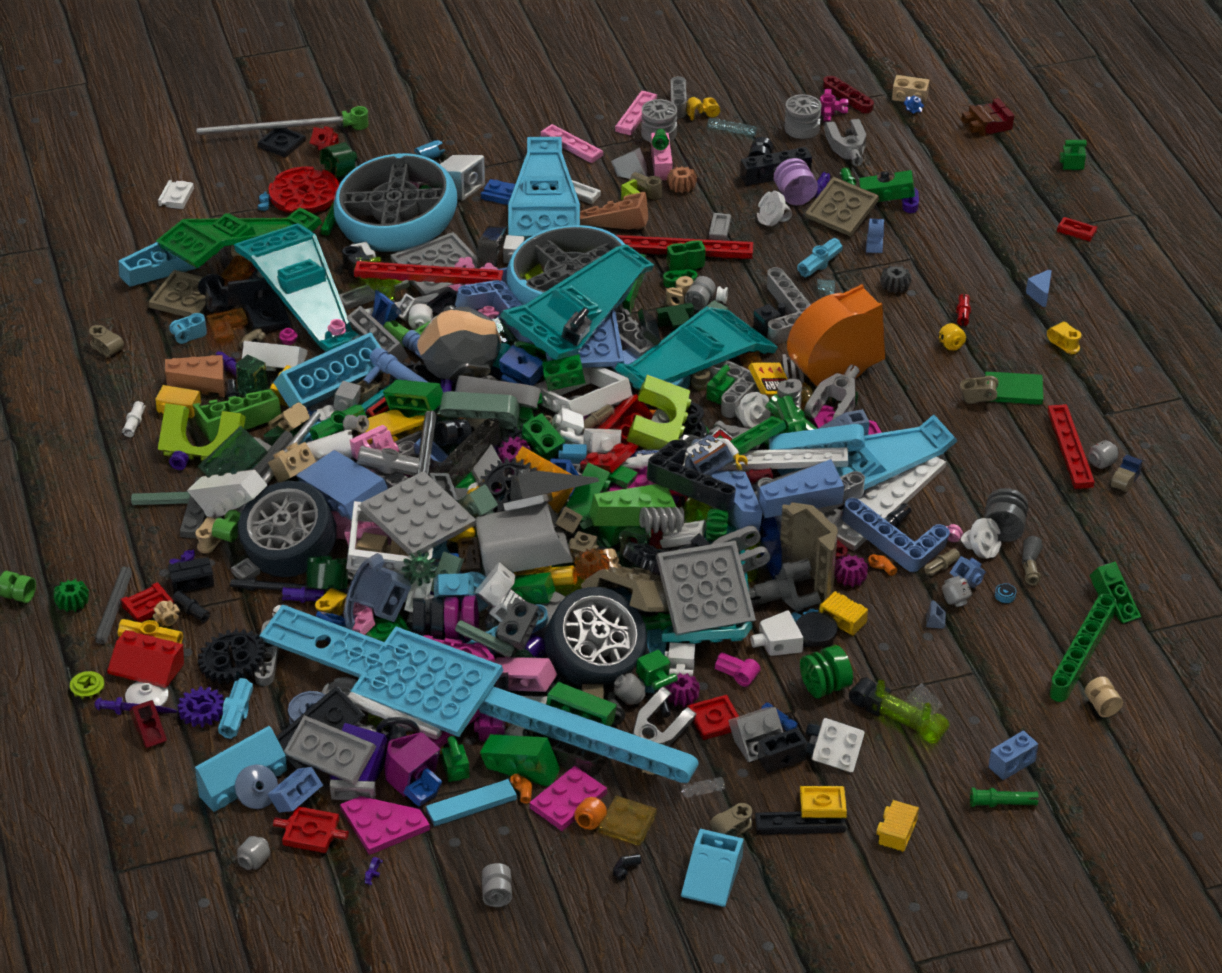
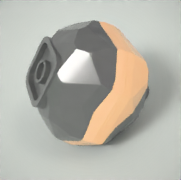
(459, 344)

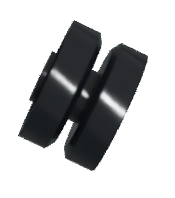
(428, 620)

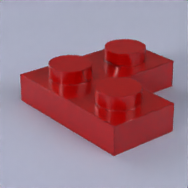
(611, 460)

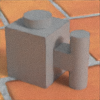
(346, 396)

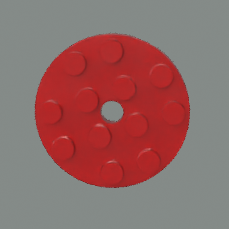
(288, 185)

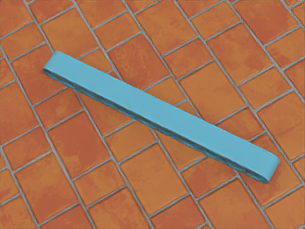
(589, 735)

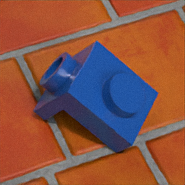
(423, 788)

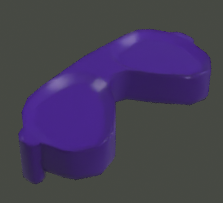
(187, 556)
(375, 862)

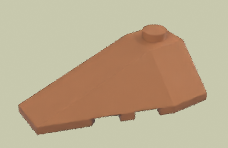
(625, 214)

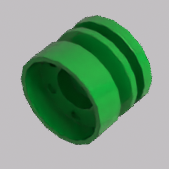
(826, 671)

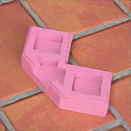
(363, 618)

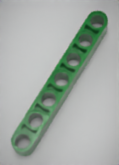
(1082, 647)

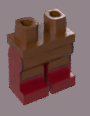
(988, 118)

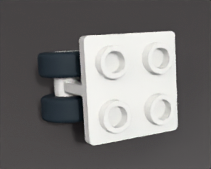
(834, 744)

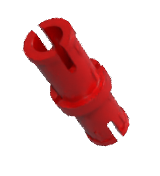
(963, 309)

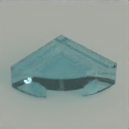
(826, 286)

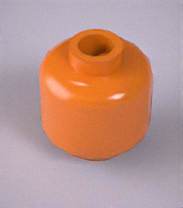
(590, 813)

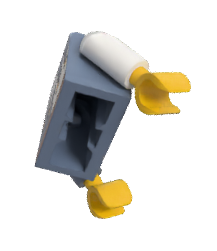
(712, 454)

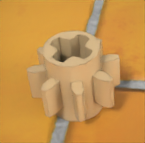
(166, 613)

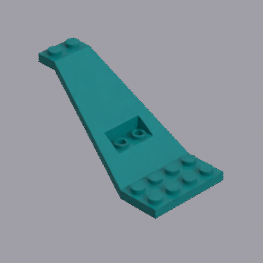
(300, 276)
(697, 344)

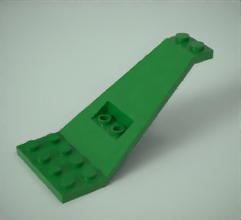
(202, 238)

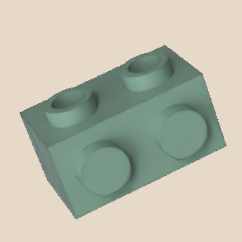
(478, 502)

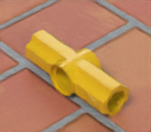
(560, 575)
(150, 628)

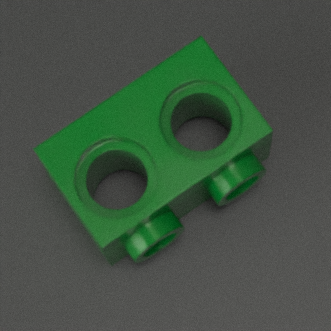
(563, 372)
(546, 435)

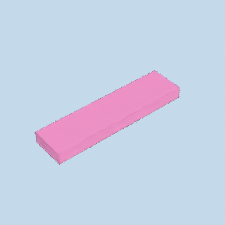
(632, 116)
(574, 144)

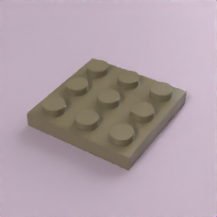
(842, 206)
(179, 295)

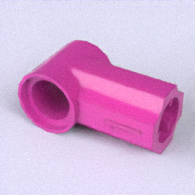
(742, 671)

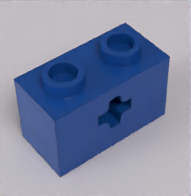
(521, 366)

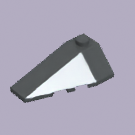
(536, 483)

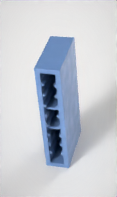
(342, 482)

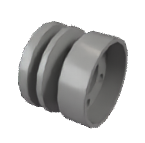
(659, 115)
(802, 116)

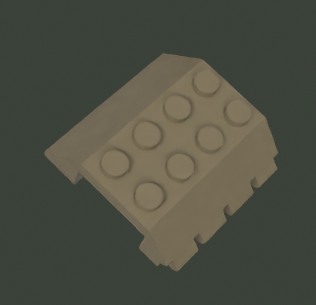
(810, 536)
(646, 586)

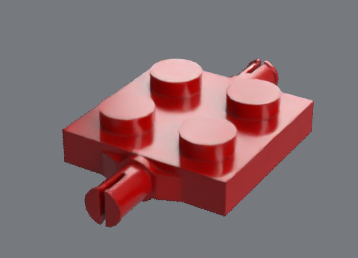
(310, 829)

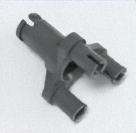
(783, 587)

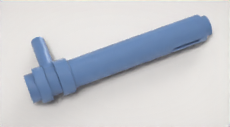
(390, 365)

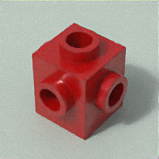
(323, 137)

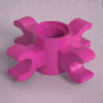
(830, 104)

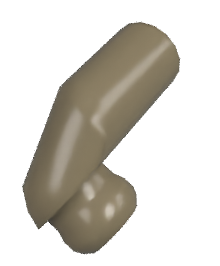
(257, 333)

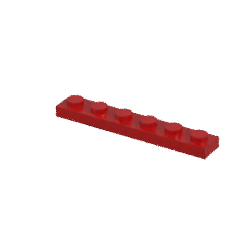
(1070, 446)

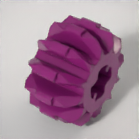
(511, 447)
(850, 570)
(684, 690)

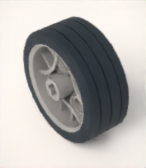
(280, 521)
(595, 637)

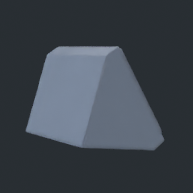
(935, 616)

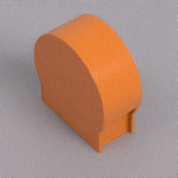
(837, 334)

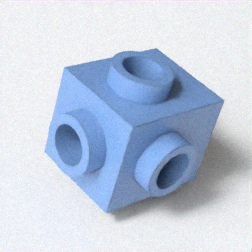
(969, 570)

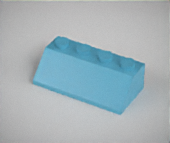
(218, 774)

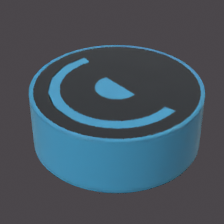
(1005, 593)

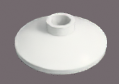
(143, 692)

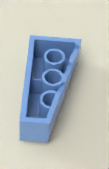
(812, 486)
(746, 506)

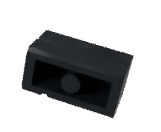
(191, 575)

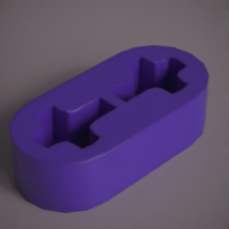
(911, 200)

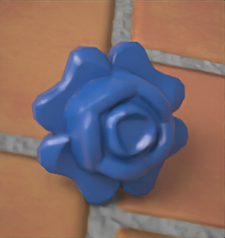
(913, 104)

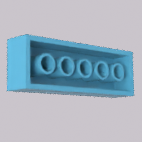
(322, 375)

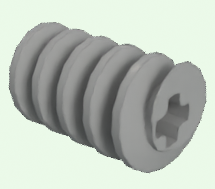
(791, 388)
(661, 518)

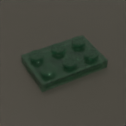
(234, 455)

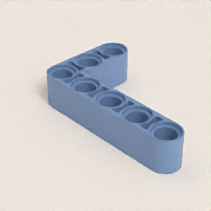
(492, 294)
(892, 541)

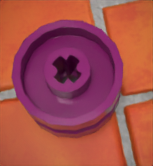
(454, 614)

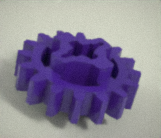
(201, 706)

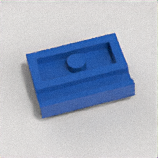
(498, 191)

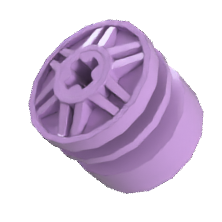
(795, 181)

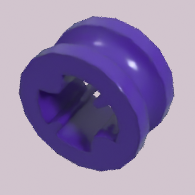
(174, 460)

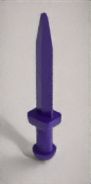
(119, 705)

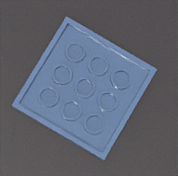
(603, 347)

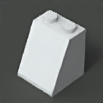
(466, 172)

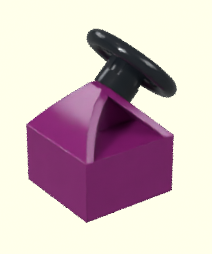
(407, 754)

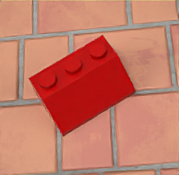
(624, 416)
(146, 659)

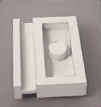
(176, 194)
(688, 532)

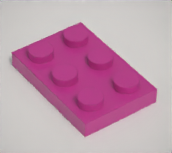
(564, 795)

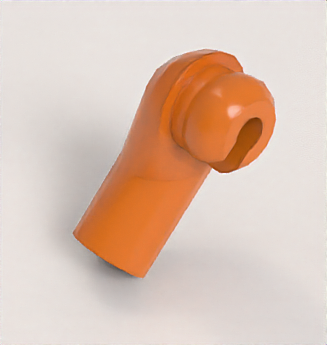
(882, 562)
(523, 786)

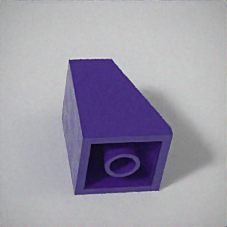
(377, 760)

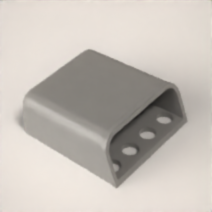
(522, 539)

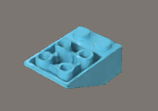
(713, 867)

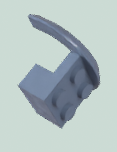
(376, 588)

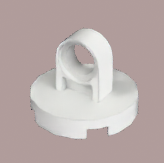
(772, 209)
(752, 409)
(983, 538)

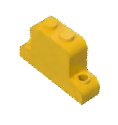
(397, 424)

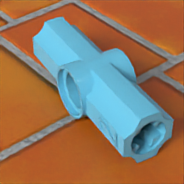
(819, 258)
(235, 708)

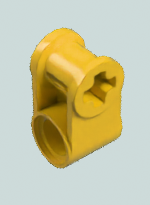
(1065, 337)
(332, 602)

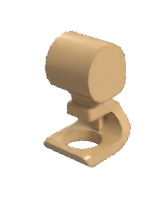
(682, 286)

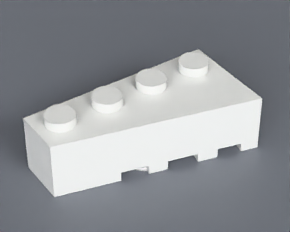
(226, 492)

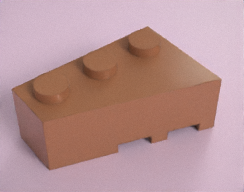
(196, 373)

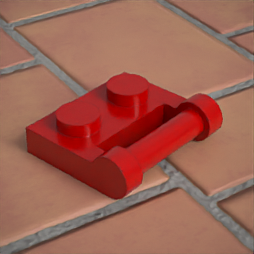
(142, 604)

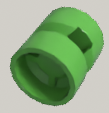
(17, 587)

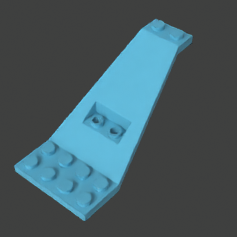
(544, 208)
(895, 451)

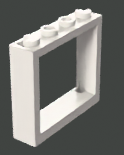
(613, 389)
(357, 557)

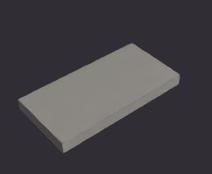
(329, 750)

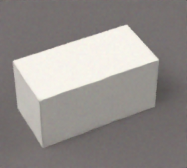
(405, 305)

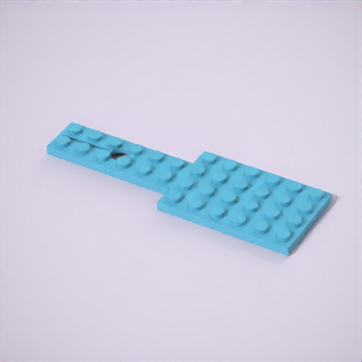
(402, 673)

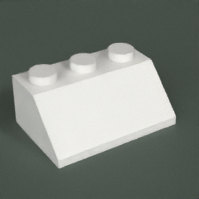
(275, 355)

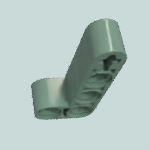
(481, 406)

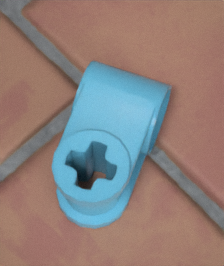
(190, 328)

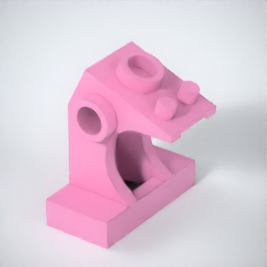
(381, 439)

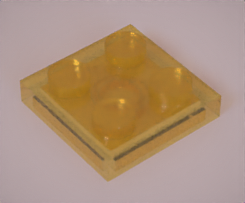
(627, 820)

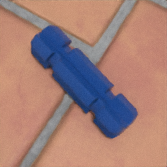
(784, 719)

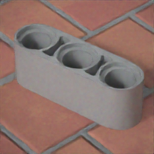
(678, 95)

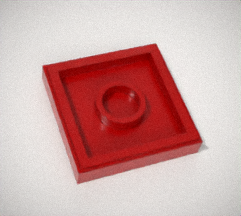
(713, 716)

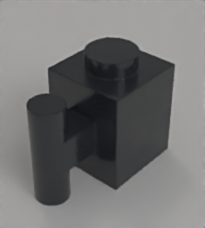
(764, 315)
(577, 327)

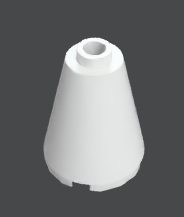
(325, 445)

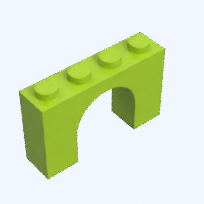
(671, 400)
(174, 436)

